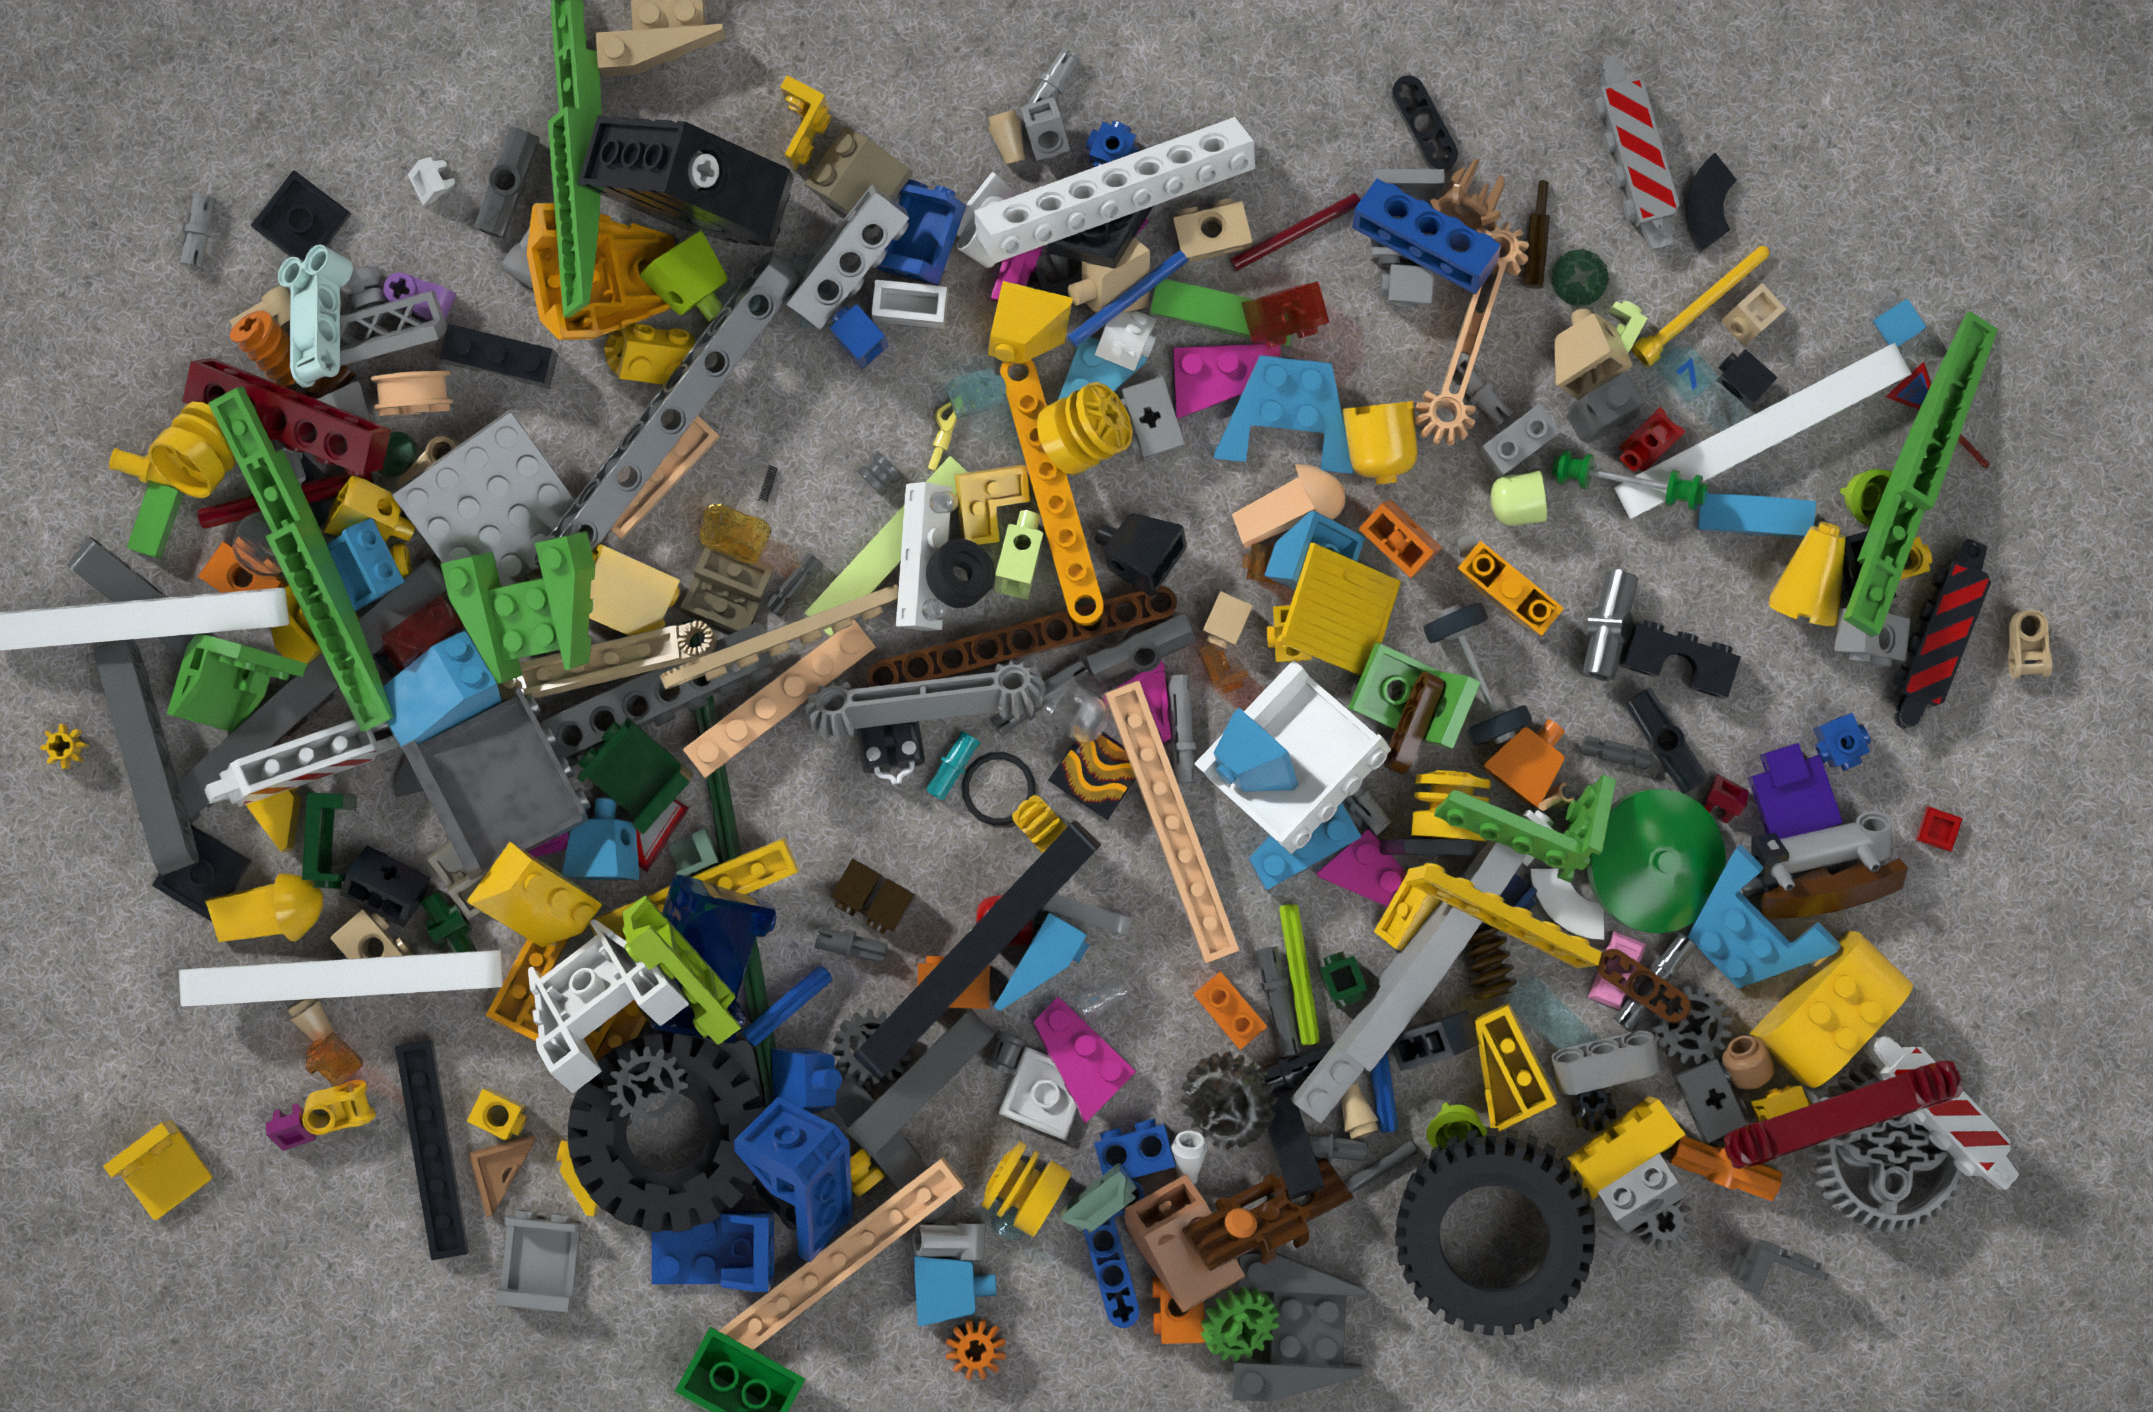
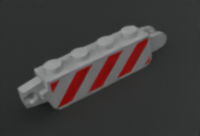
(1637, 152)

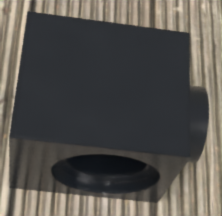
(1745, 377)

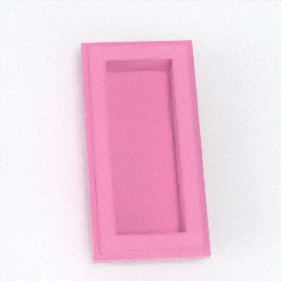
(1604, 991)

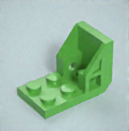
(225, 681)

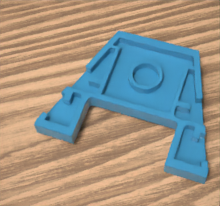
(1289, 396)
(1742, 939)

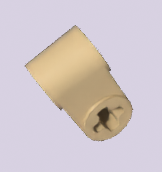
(2029, 647)

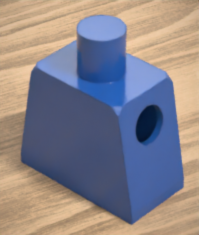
(805, 1078)

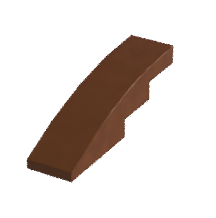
(1826, 893)

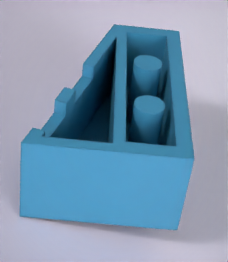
(1276, 864)

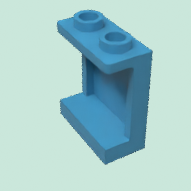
(364, 564)

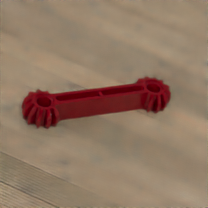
(1843, 1114)

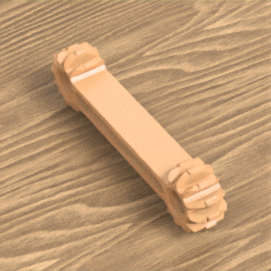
(1469, 343)

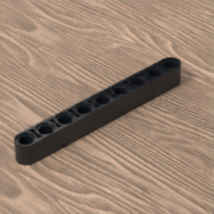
(977, 950)

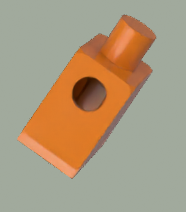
(1528, 762)

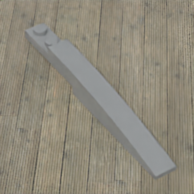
(1404, 987)

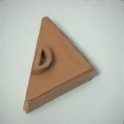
(496, 1169)

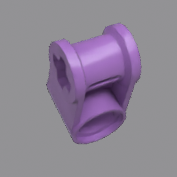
(416, 286)

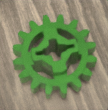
(1239, 1324)

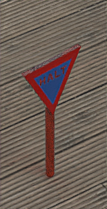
(1912, 394)

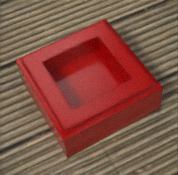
(1939, 829)

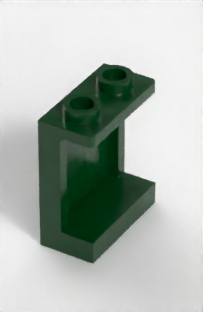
(319, 837)

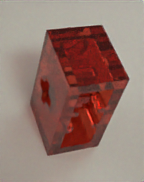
(1267, 319)
(420, 632)

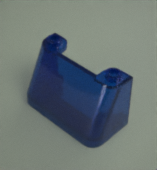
(722, 931)

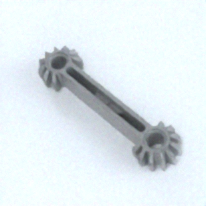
(842, 709)

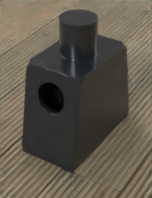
(1142, 550)

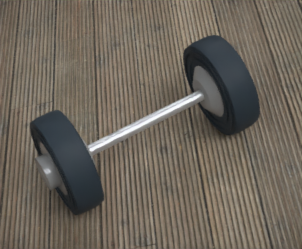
(1456, 624)

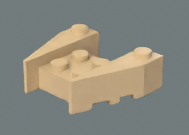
(659, 34)

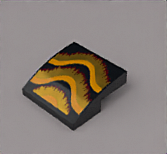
(1095, 774)

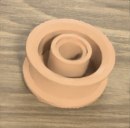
(412, 393)

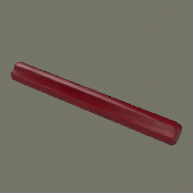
(241, 508)

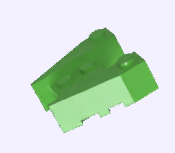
(530, 614)

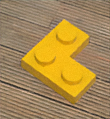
(981, 494)

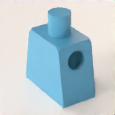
(602, 847)
(948, 1288)

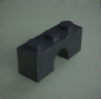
(498, 355)
(1711, 666)

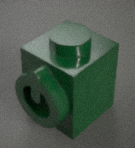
(1342, 979)

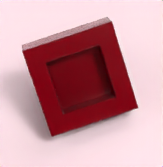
(1727, 796)

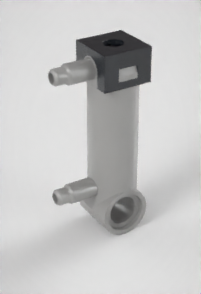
(1865, 839)

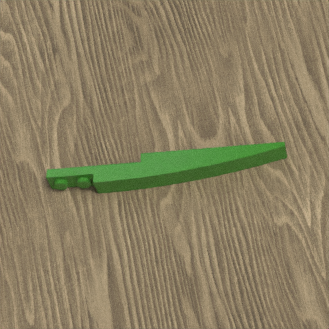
(569, 138)
(1918, 474)
(304, 558)

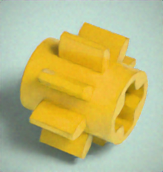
(68, 754)

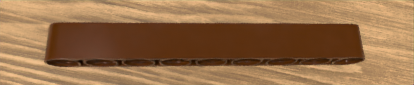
(1036, 628)

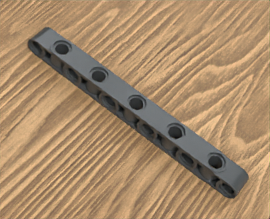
(684, 393)

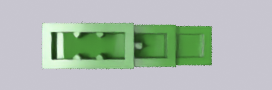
(1202, 308)

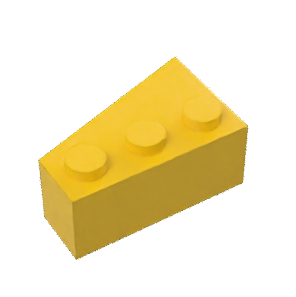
(1511, 1071)

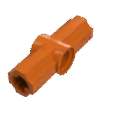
(1717, 1168)

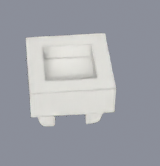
(427, 180)

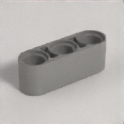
(1605, 1062)

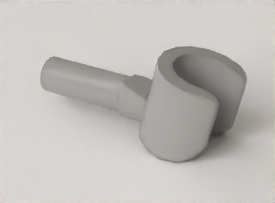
(1464, 545)

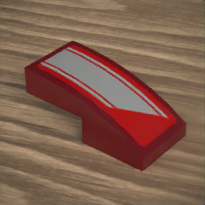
(656, 837)

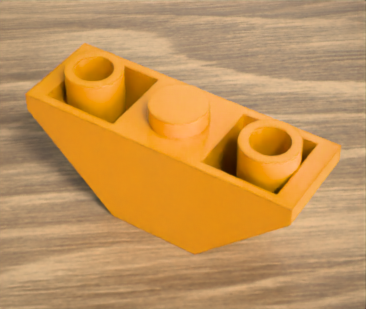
(1509, 589)

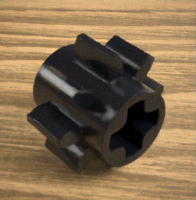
(1593, 1111)

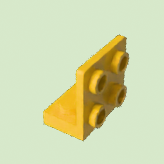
(814, 109)
(160, 1169)

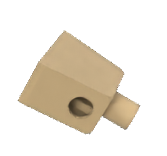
(1104, 284)
(1588, 354)

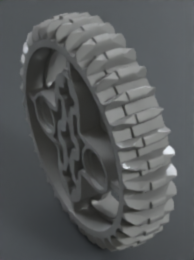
(1886, 1216)

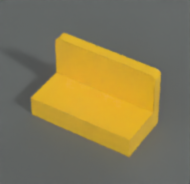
(1405, 915)

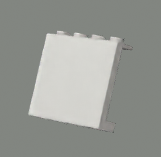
(1327, 751)

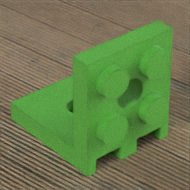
(1389, 665)

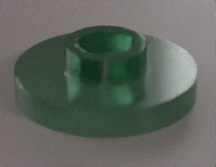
(399, 455)

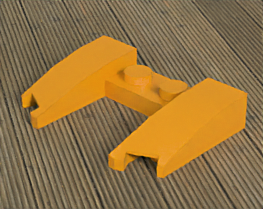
(515, 1003)

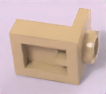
(1753, 314)

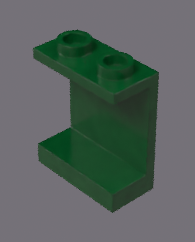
(635, 772)

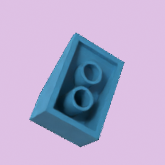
(440, 691)
(1048, 954)

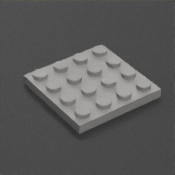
(488, 498)

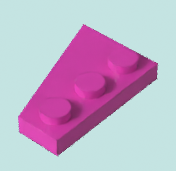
(1213, 374)

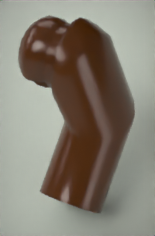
(330, 384)

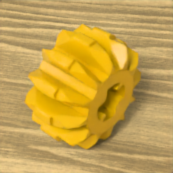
(1038, 822)

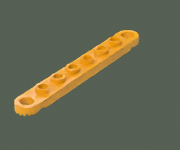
(1053, 497)

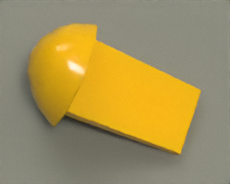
(274, 909)

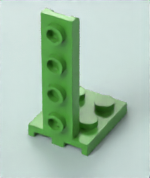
(1566, 851)

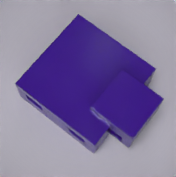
(1793, 793)

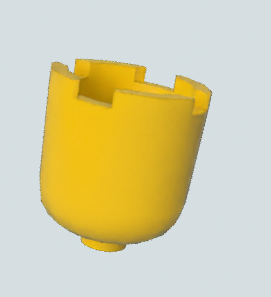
(1381, 440)

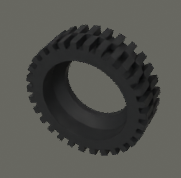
(1508, 1164)

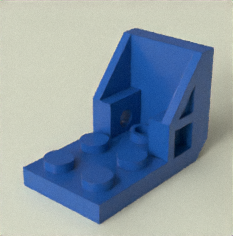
(805, 1165)
(726, 1251)

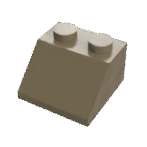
(851, 168)

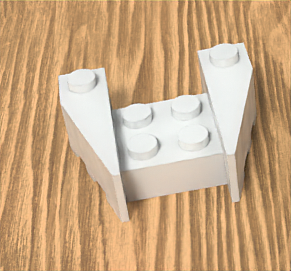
(588, 992)

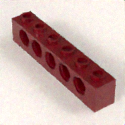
(364, 438)

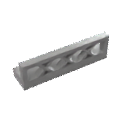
(395, 340)

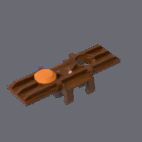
(1270, 1225)

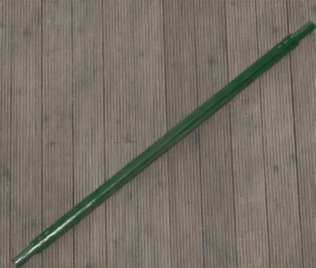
(729, 849)

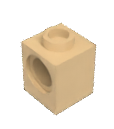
(1226, 620)

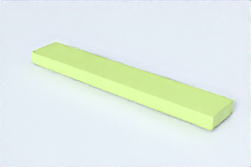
(879, 556)

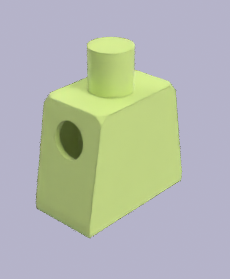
(1017, 566)

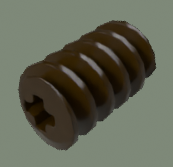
(1489, 963)

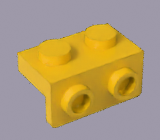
(652, 353)

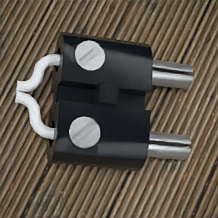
(891, 747)

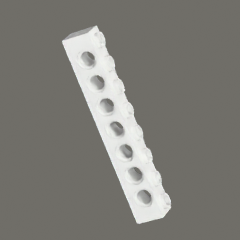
(1114, 189)

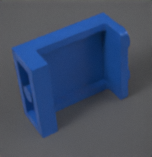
(930, 233)

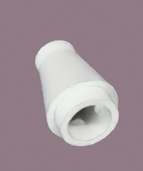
(1188, 1154)

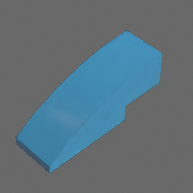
(1757, 515)

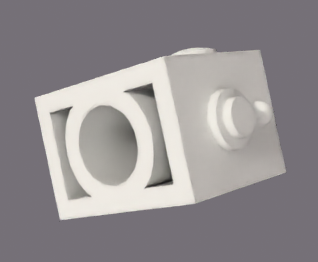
(1127, 339)

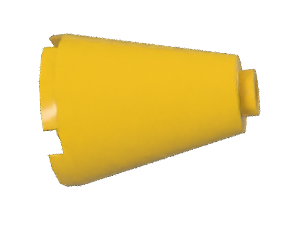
(1813, 577)

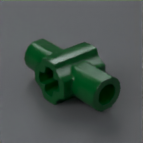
(447, 924)

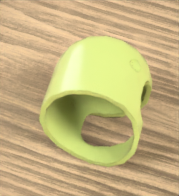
(1519, 499)

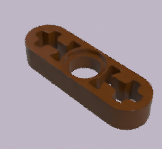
(1414, 722)
(1672, 992)

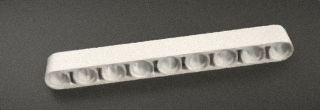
(1769, 426)
(143, 618)
(340, 978)

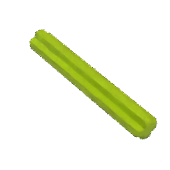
(1299, 974)

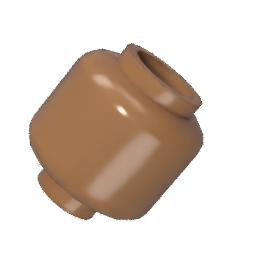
(1748, 1062)

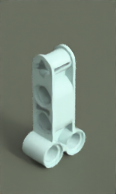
(315, 312)

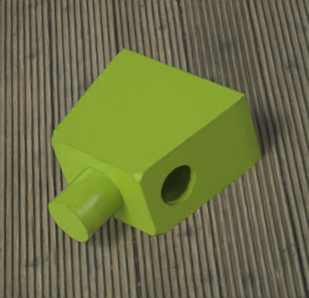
(688, 277)

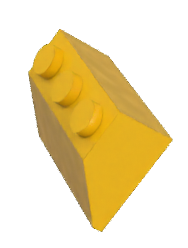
(533, 898)

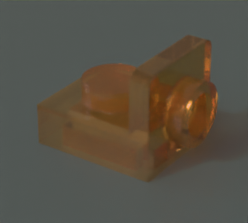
(1216, 665)

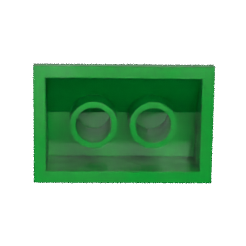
(736, 1379)

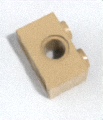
(1234, 230)
(361, 929)

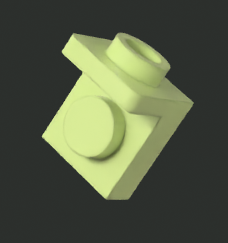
(1635, 321)

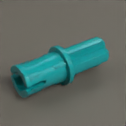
(952, 766)

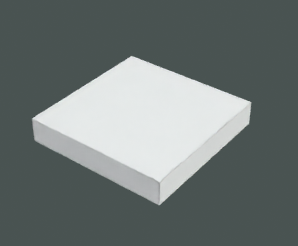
(1039, 1096)

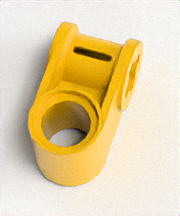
(345, 1106)

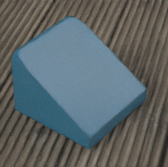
(1899, 323)

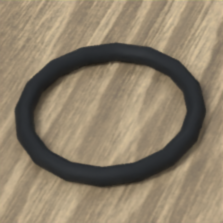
(975, 765)

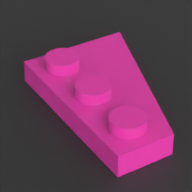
(1083, 1059)

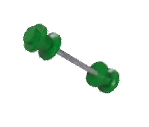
(1692, 492)

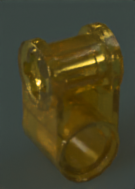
(736, 535)

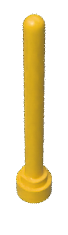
(1650, 348)

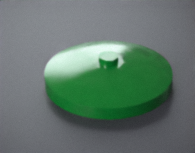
(1657, 861)

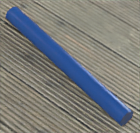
(1127, 298)

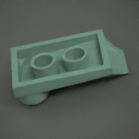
(1099, 1200)

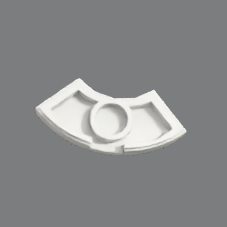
(1566, 905)

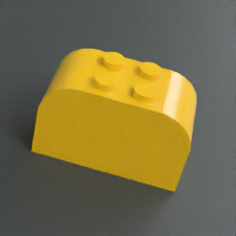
(1833, 1010)

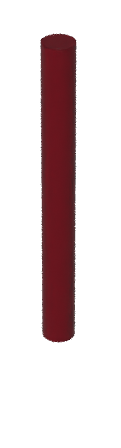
(1295, 232)

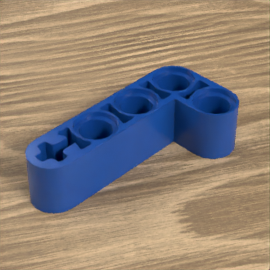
(1114, 1256)

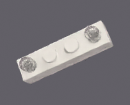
(924, 532)

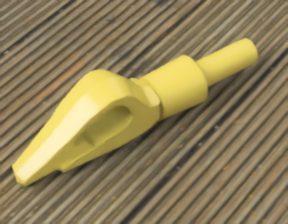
(944, 436)

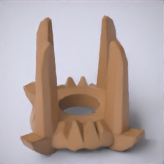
(1456, 194)

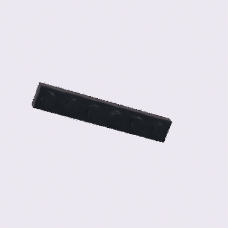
(432, 1150)

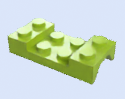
(655, 942)

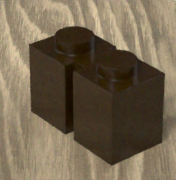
(855, 889)

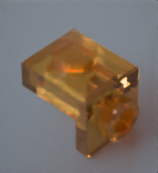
(332, 1059)

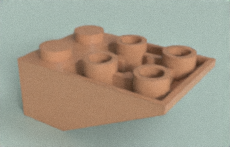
(1157, 1231)

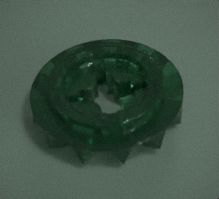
(1575, 293)

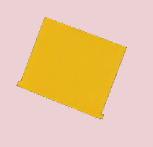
(1339, 609)

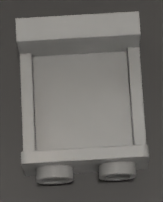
(1417, 183)
(539, 1261)

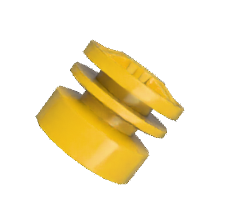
(1084, 428)
(193, 452)
(1442, 784)
(1025, 1188)

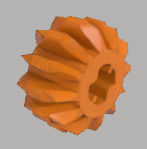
(965, 1343)

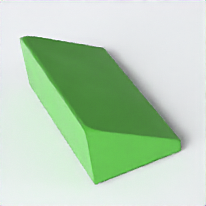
(155, 520)

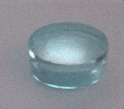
(1005, 1227)

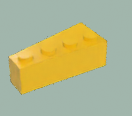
(1626, 1145)

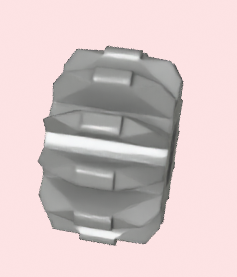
(1675, 1229)

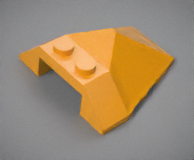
(617, 291)

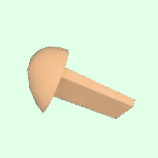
(1287, 505)

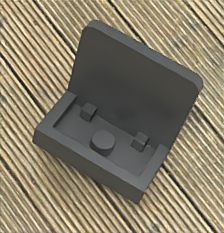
(1754, 1265)

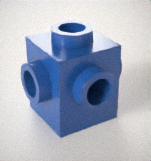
(1115, 132)
(1829, 742)

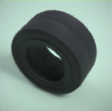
(975, 563)

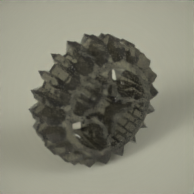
(1249, 1101)

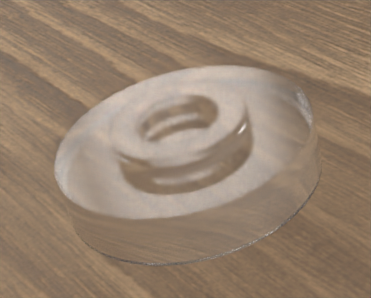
(253, 549)

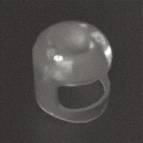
(1086, 716)

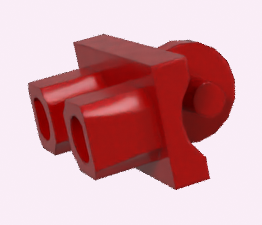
(1649, 441)

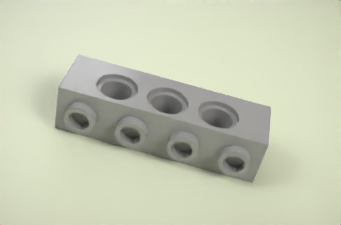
(872, 208)

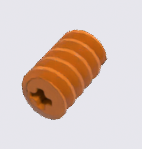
(266, 344)

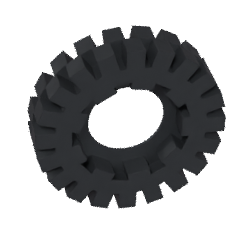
(652, 1197)

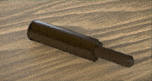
(1537, 240)

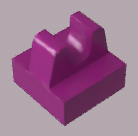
(288, 1130)

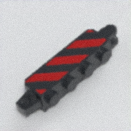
(1943, 633)

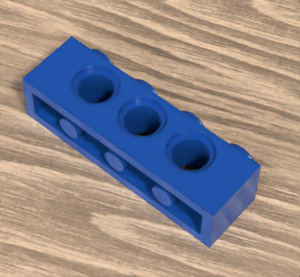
(1434, 251)

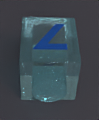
(1687, 373)

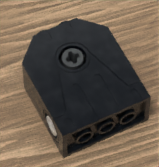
(688, 178)

